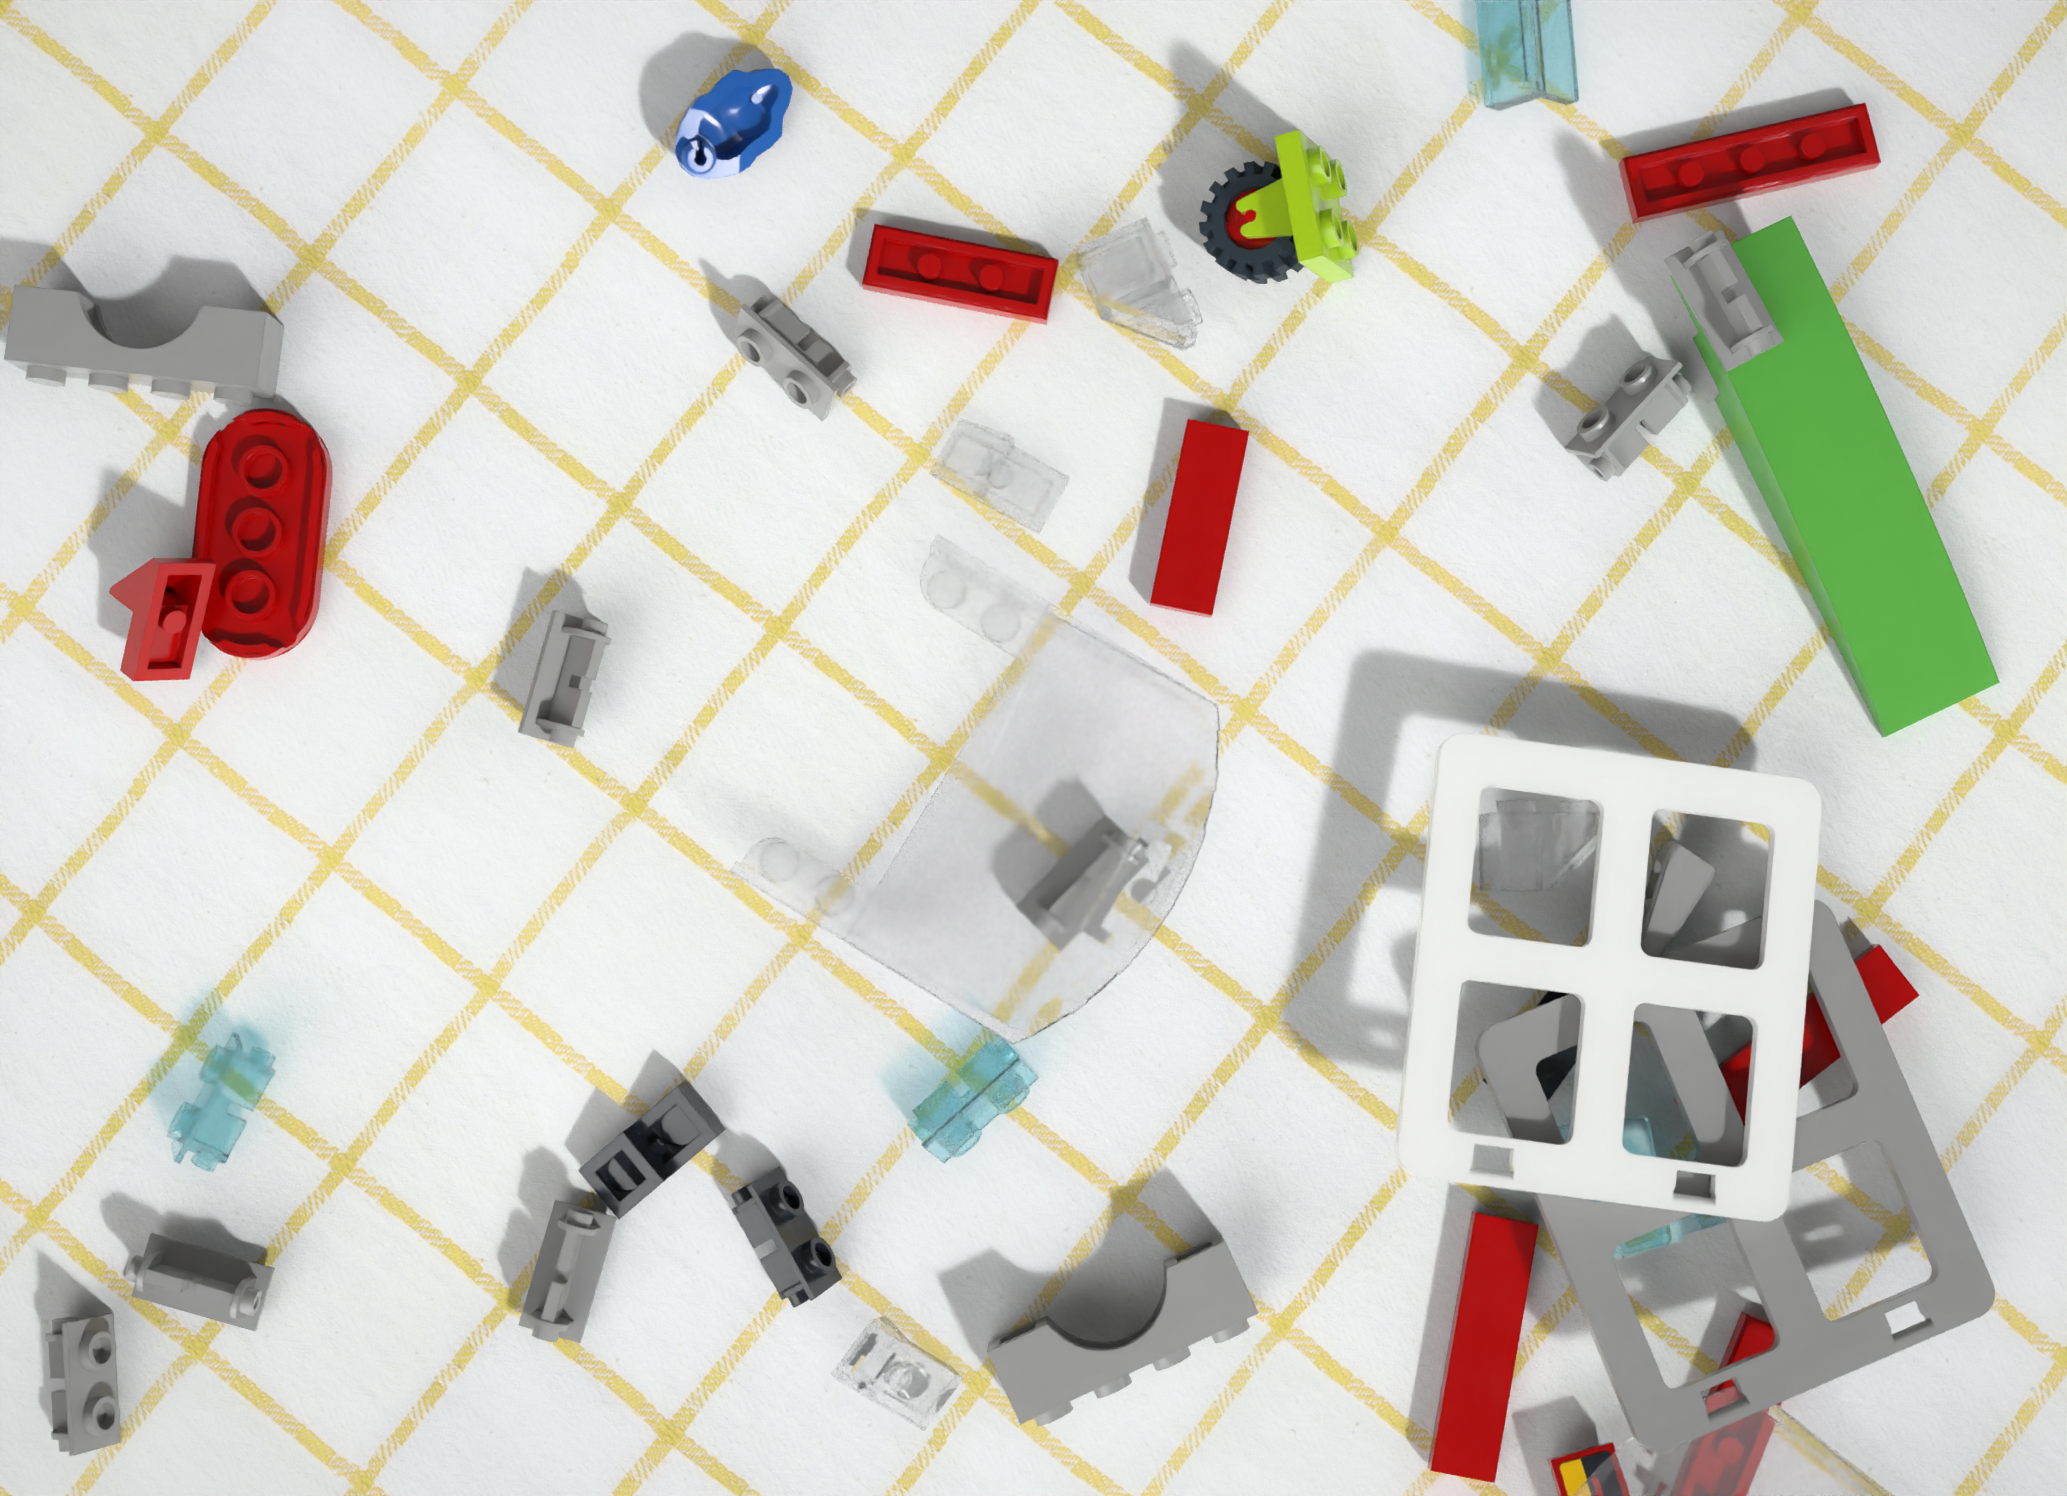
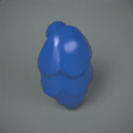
(733, 123)

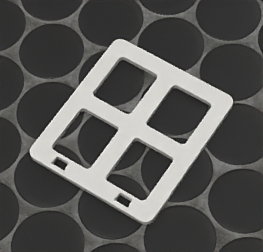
(1611, 975)

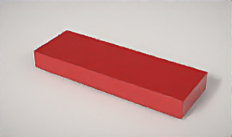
(960, 274)
(1199, 518)

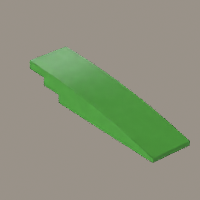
(1846, 495)

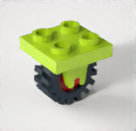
(1282, 216)

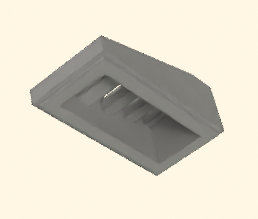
(1671, 894)

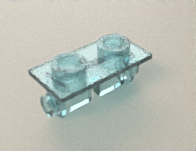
(954, 1123)
(206, 1124)

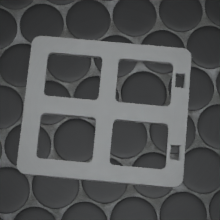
(1880, 1108)

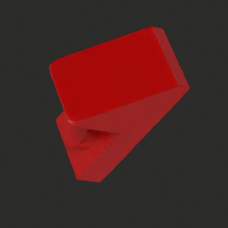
(167, 616)

